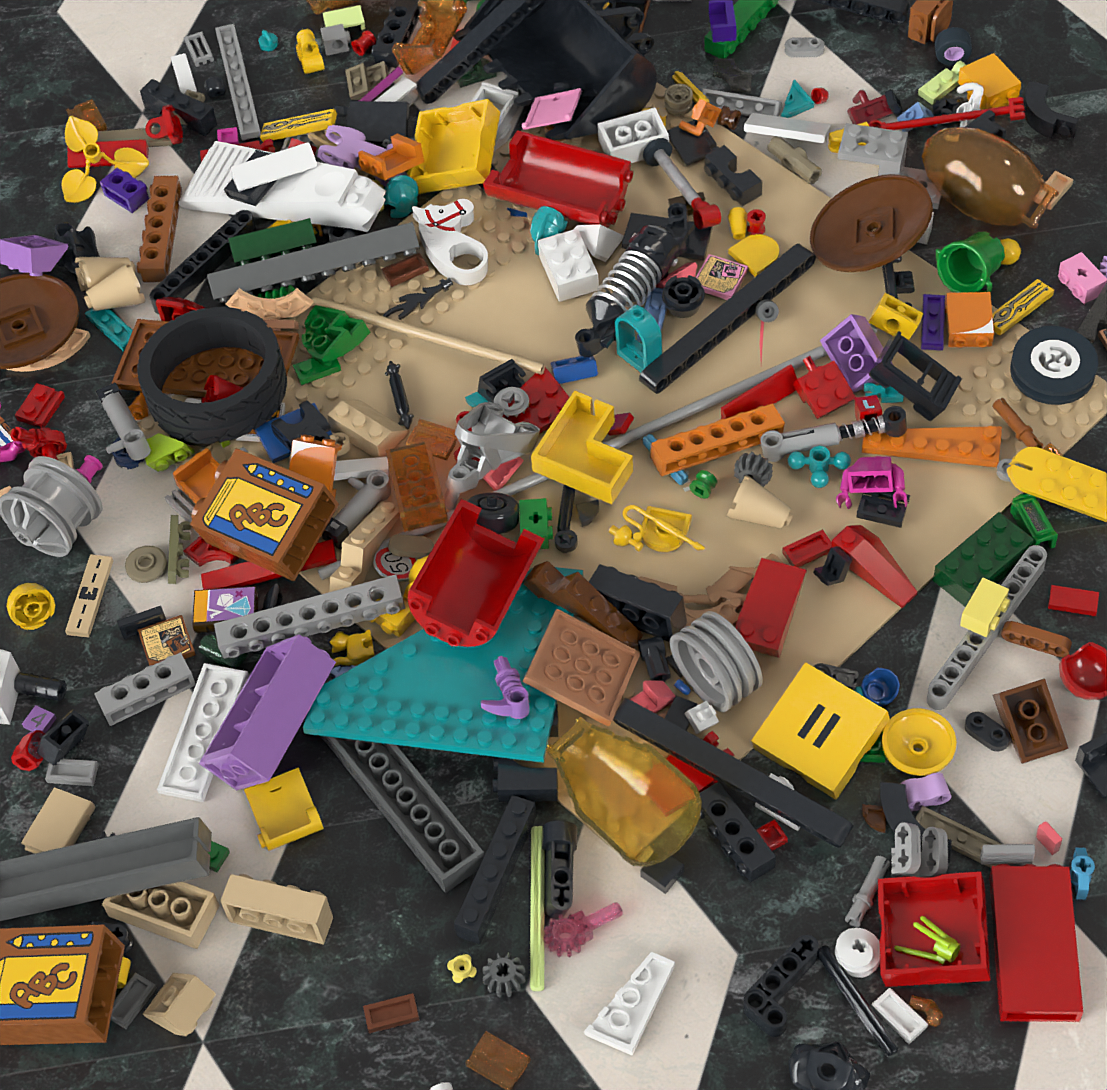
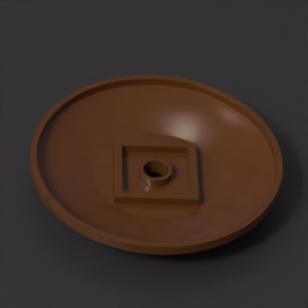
(844, 227)
(46, 312)

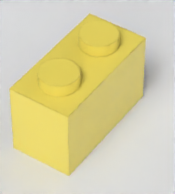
(984, 607)

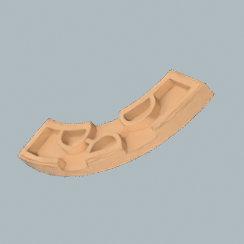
(271, 309)
(72, 346)

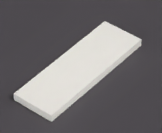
(207, 709)

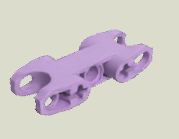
(349, 144)

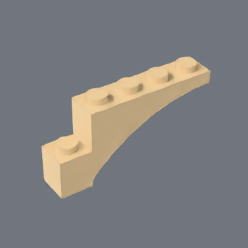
(362, 545)

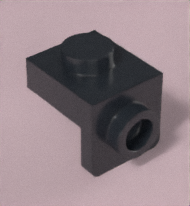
(835, 567)

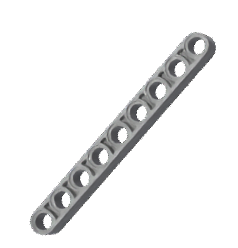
(973, 652)

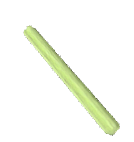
(537, 920)

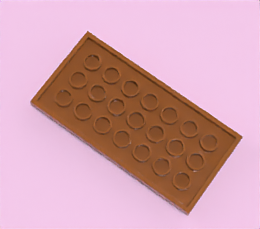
(191, 375)

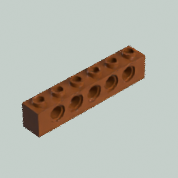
(160, 229)

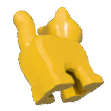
(358, 648)

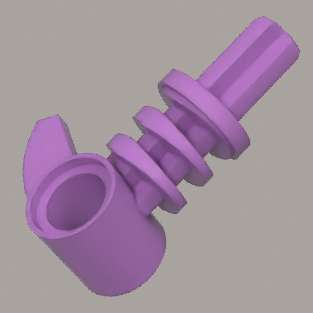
(515, 696)

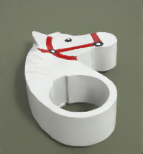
(442, 239)

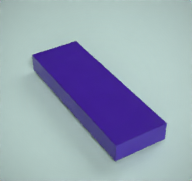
(933, 322)

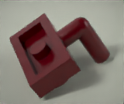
(868, 110)

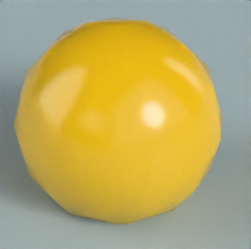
(1012, 251)

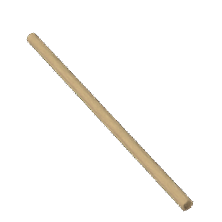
(432, 336)

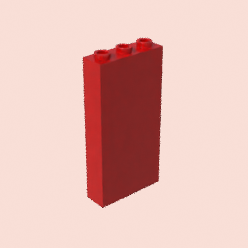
(1035, 943)

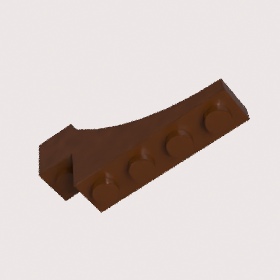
(583, 600)

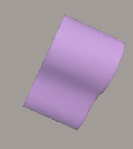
(927, 791)

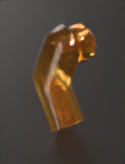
(929, 1007)

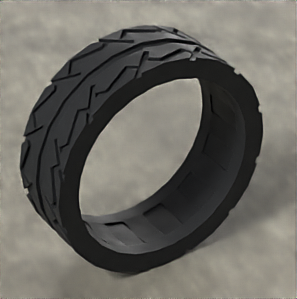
(203, 331)

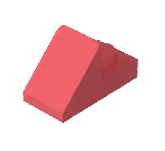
(654, 696)

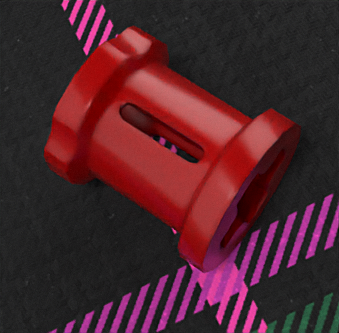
(363, 43)
(756, 222)

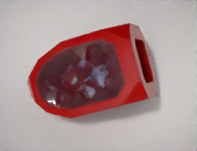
(25, 754)

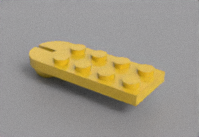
(1060, 481)

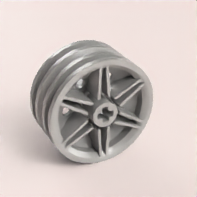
(716, 661)

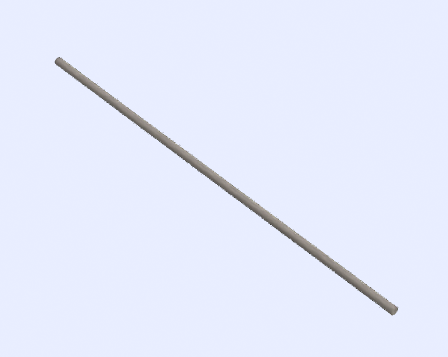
(631, 436)

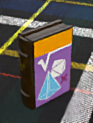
(221, 605)

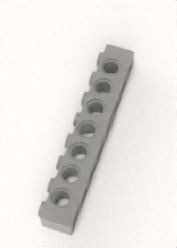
(298, 613)

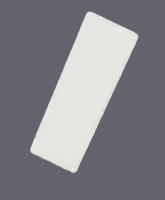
(183, 73)

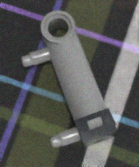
(358, 507)

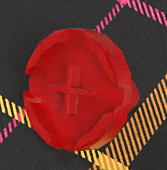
(169, 124)

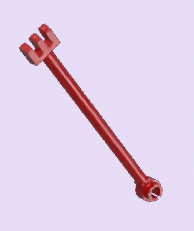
(1012, 109)

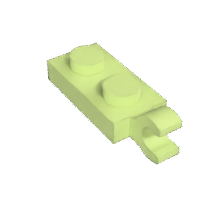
(941, 84)

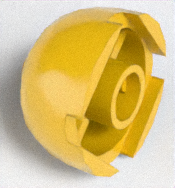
(30, 605)

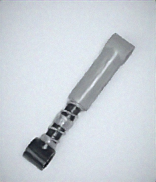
(778, 444)

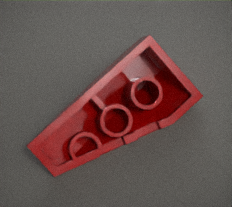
(171, 307)

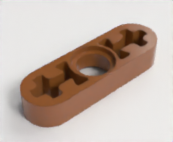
(1036, 639)

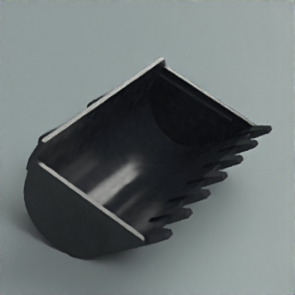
(575, 45)

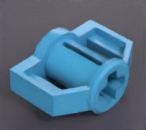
(1081, 872)

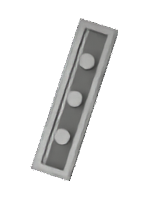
(743, 103)

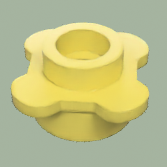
(461, 961)

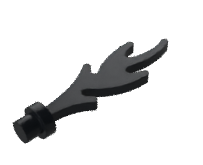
(413, 299)

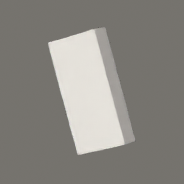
(899, 1015)

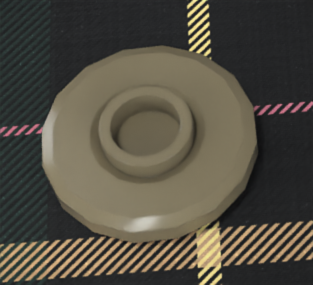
(146, 564)

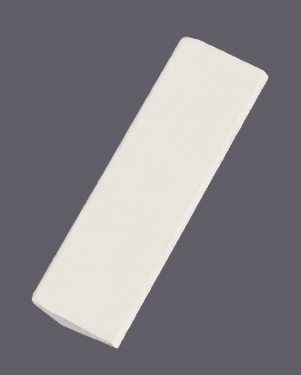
(273, 166)

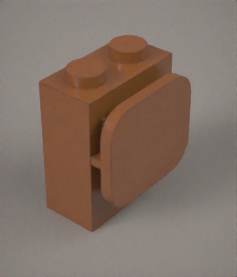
(929, 19)

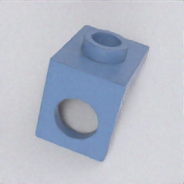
(915, 112)

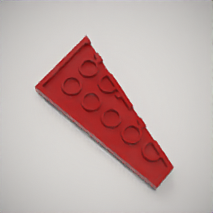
(545, 403)

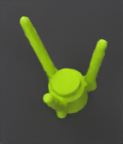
(945, 946)

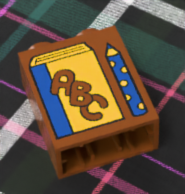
(264, 513)
(57, 984)

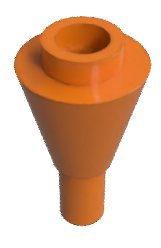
(139, 407)

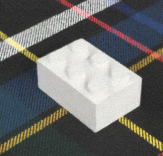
(630, 134)
(568, 265)

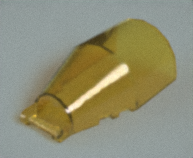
(627, 793)

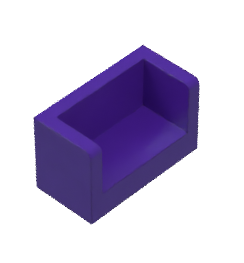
(722, 20)

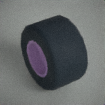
(953, 45)

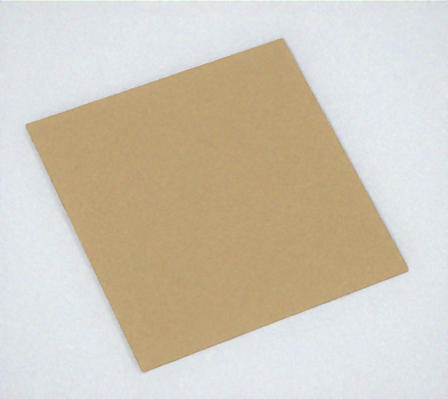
(521, 316)

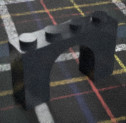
(526, 782)

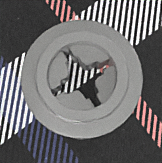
(506, 396)

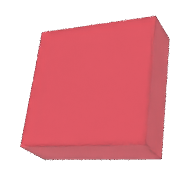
(1049, 837)

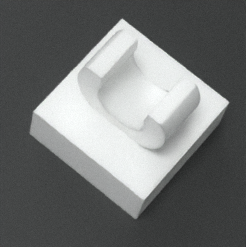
(702, 717)

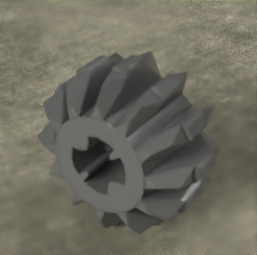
(754, 467)
(507, 983)

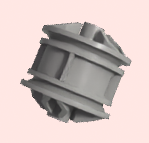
(50, 506)

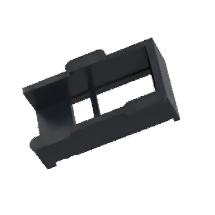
(925, 403)

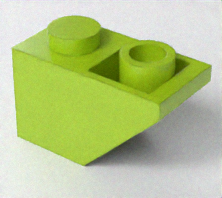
(166, 452)

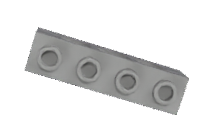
(139, 699)

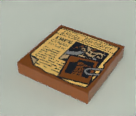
(166, 639)

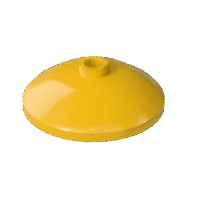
(921, 730)

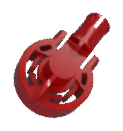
(40, 441)

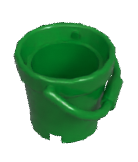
(970, 263)

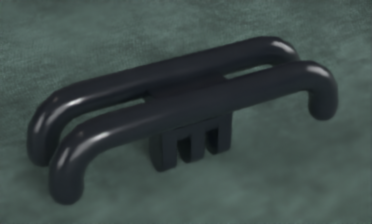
(897, 282)

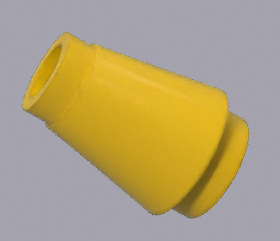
(738, 222)

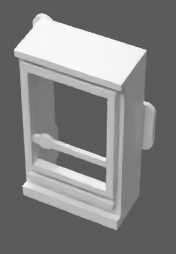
(504, 97)

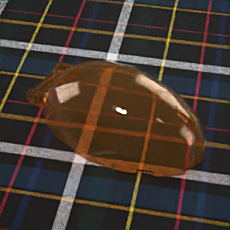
(985, 176)

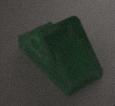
(476, 74)

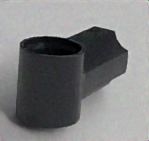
(654, 654)

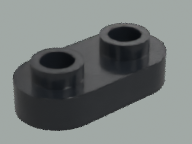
(986, 730)

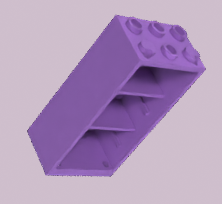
(267, 713)

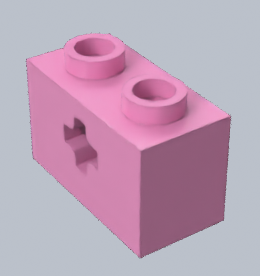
(1082, 278)

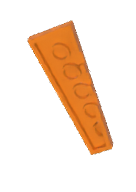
(950, 444)

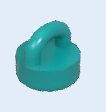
(268, 41)

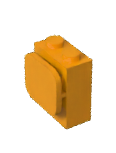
(995, 78)

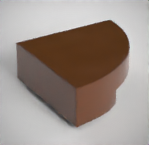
(874, 817)

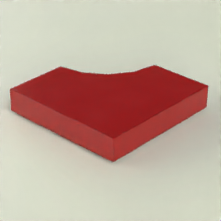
(201, 553)

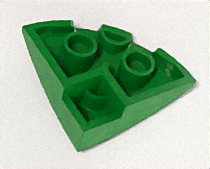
(332, 333)

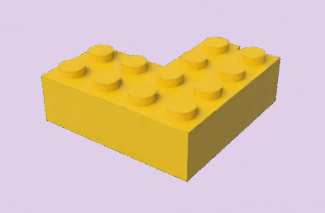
(575, 451)

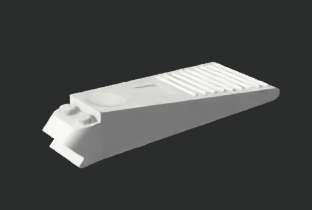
(324, 193)

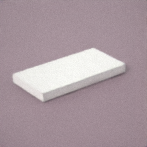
(787, 127)

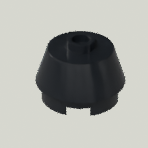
(683, 296)

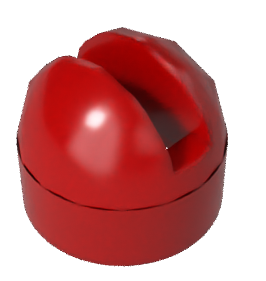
(819, 95)

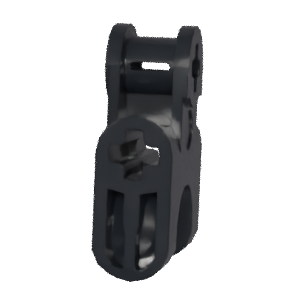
(312, 424)

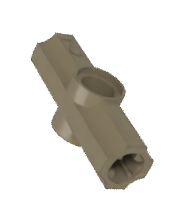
(794, 159)

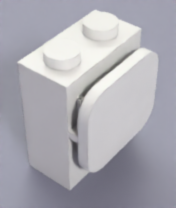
(8, 695)

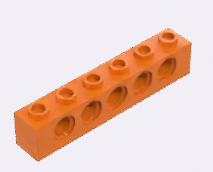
(714, 439)

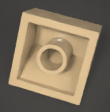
(180, 1003)

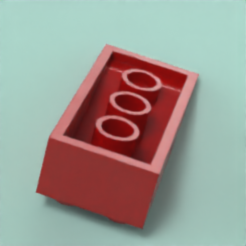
(770, 606)

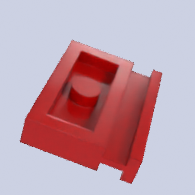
(39, 405)

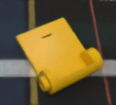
(283, 810)

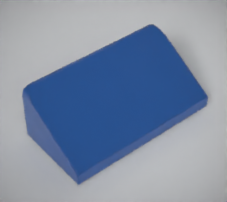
(574, 369)

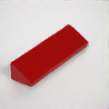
(78, 159)
(763, 394)

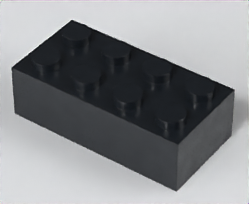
(642, 603)

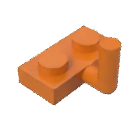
(705, 115)

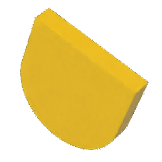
(755, 252)
(659, 539)

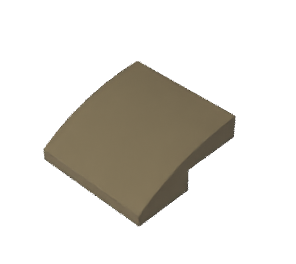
(363, 79)

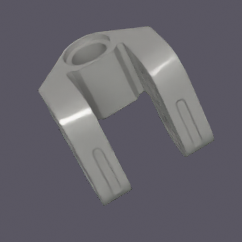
(907, 854)

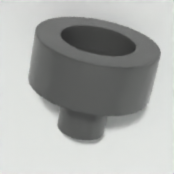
(767, 310)

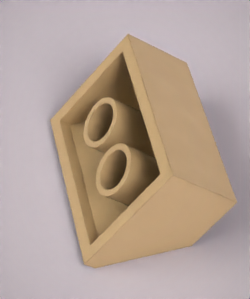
(366, 427)

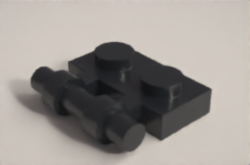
(881, 510)

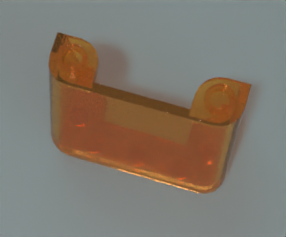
(439, 24)

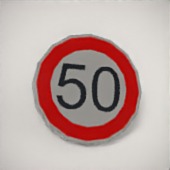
(389, 564)

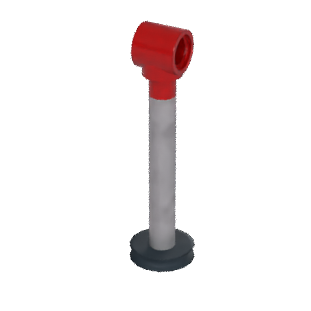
(658, 153)

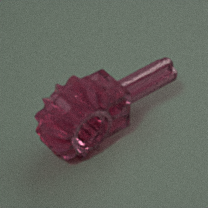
(579, 927)

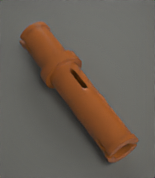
(1023, 432)

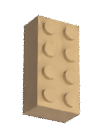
(277, 908)
(170, 910)

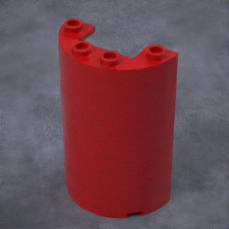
(563, 177)
(470, 579)

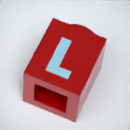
(867, 407)

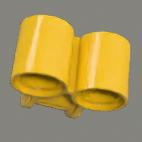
(309, 52)

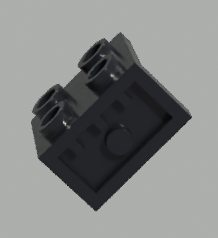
(1093, 762)

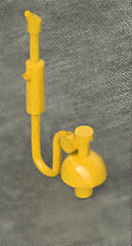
(625, 536)

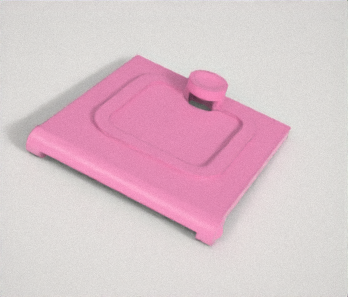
(552, 109)

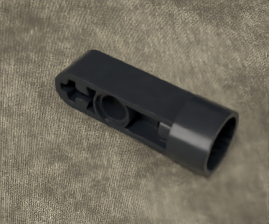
(559, 843)

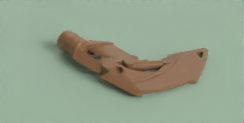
(722, 590)

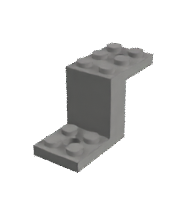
(884, 149)

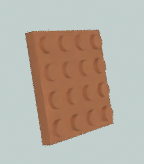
(582, 667)

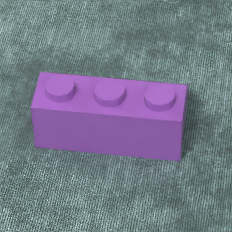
(31, 253)
(854, 350)

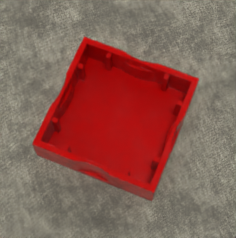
(950, 902)

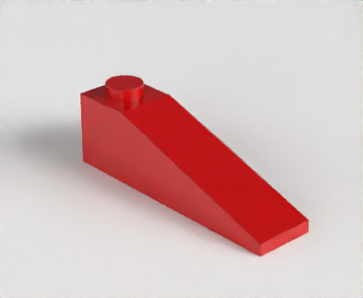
(875, 564)

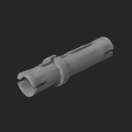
(863, 899)

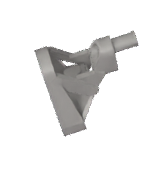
(498, 443)

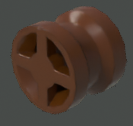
(729, 117)

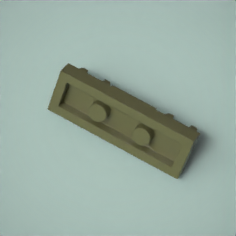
(176, 549)

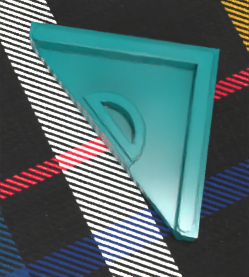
(796, 101)

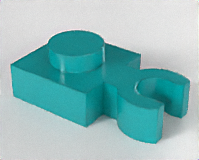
(887, 395)

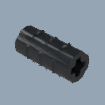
(40, 686)

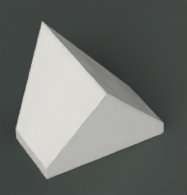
(599, 240)

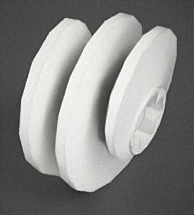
(858, 952)

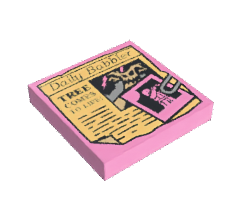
(721, 276)

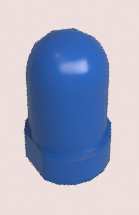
(679, 684)

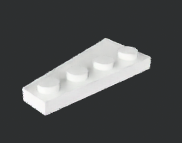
(630, 1010)

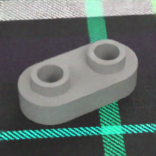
(804, 47)

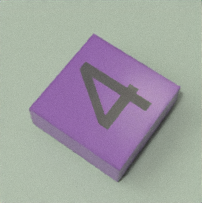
(39, 720)

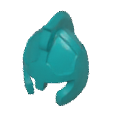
(402, 194)
(546, 223)

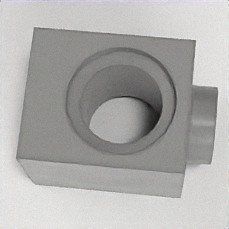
(335, 39)

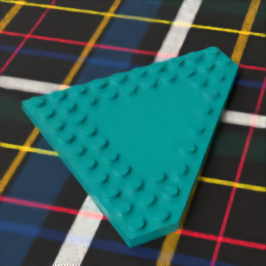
(433, 692)

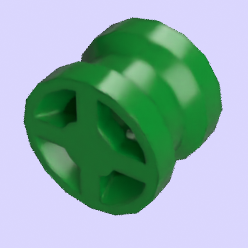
(703, 484)

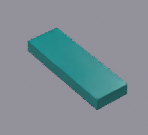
(111, 326)

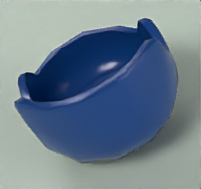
(880, 686)

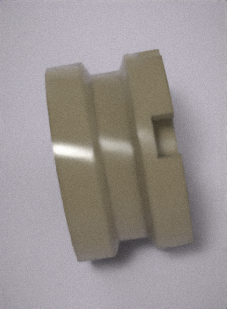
(678, 99)

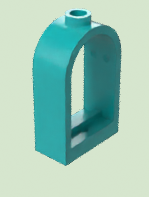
(649, 331)

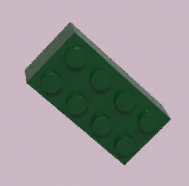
(272, 242)
(985, 554)

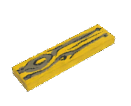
(298, 125)
(1020, 306)

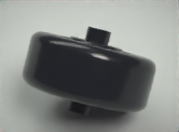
(498, 511)

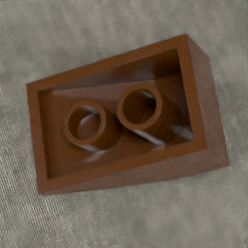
(1031, 720)

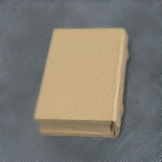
(58, 822)

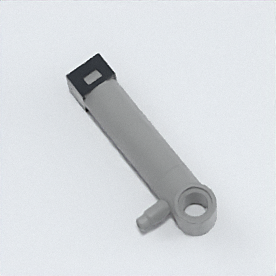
(124, 423)

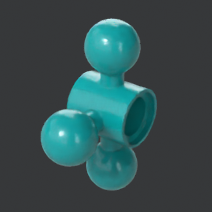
(819, 468)

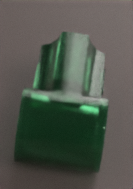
(210, 648)

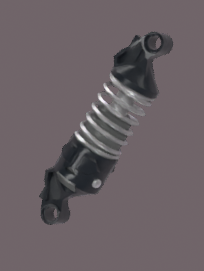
(636, 275)

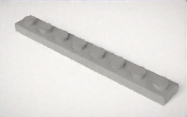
(238, 82)

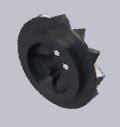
(940, 106)

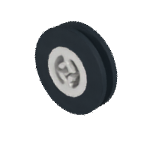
(1054, 381)

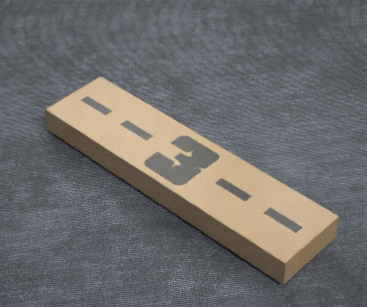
(89, 596)

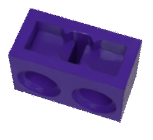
(124, 190)

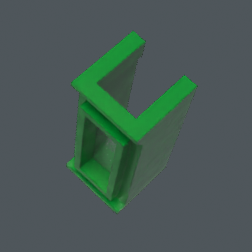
(1033, 520)

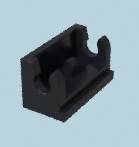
(500, 378)

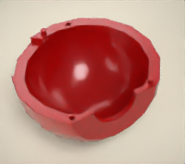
(1085, 672)

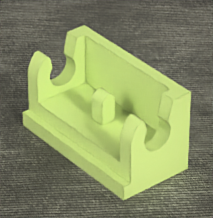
(348, 17)

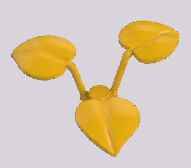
(83, 136)

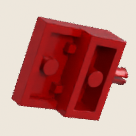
(823, 388)

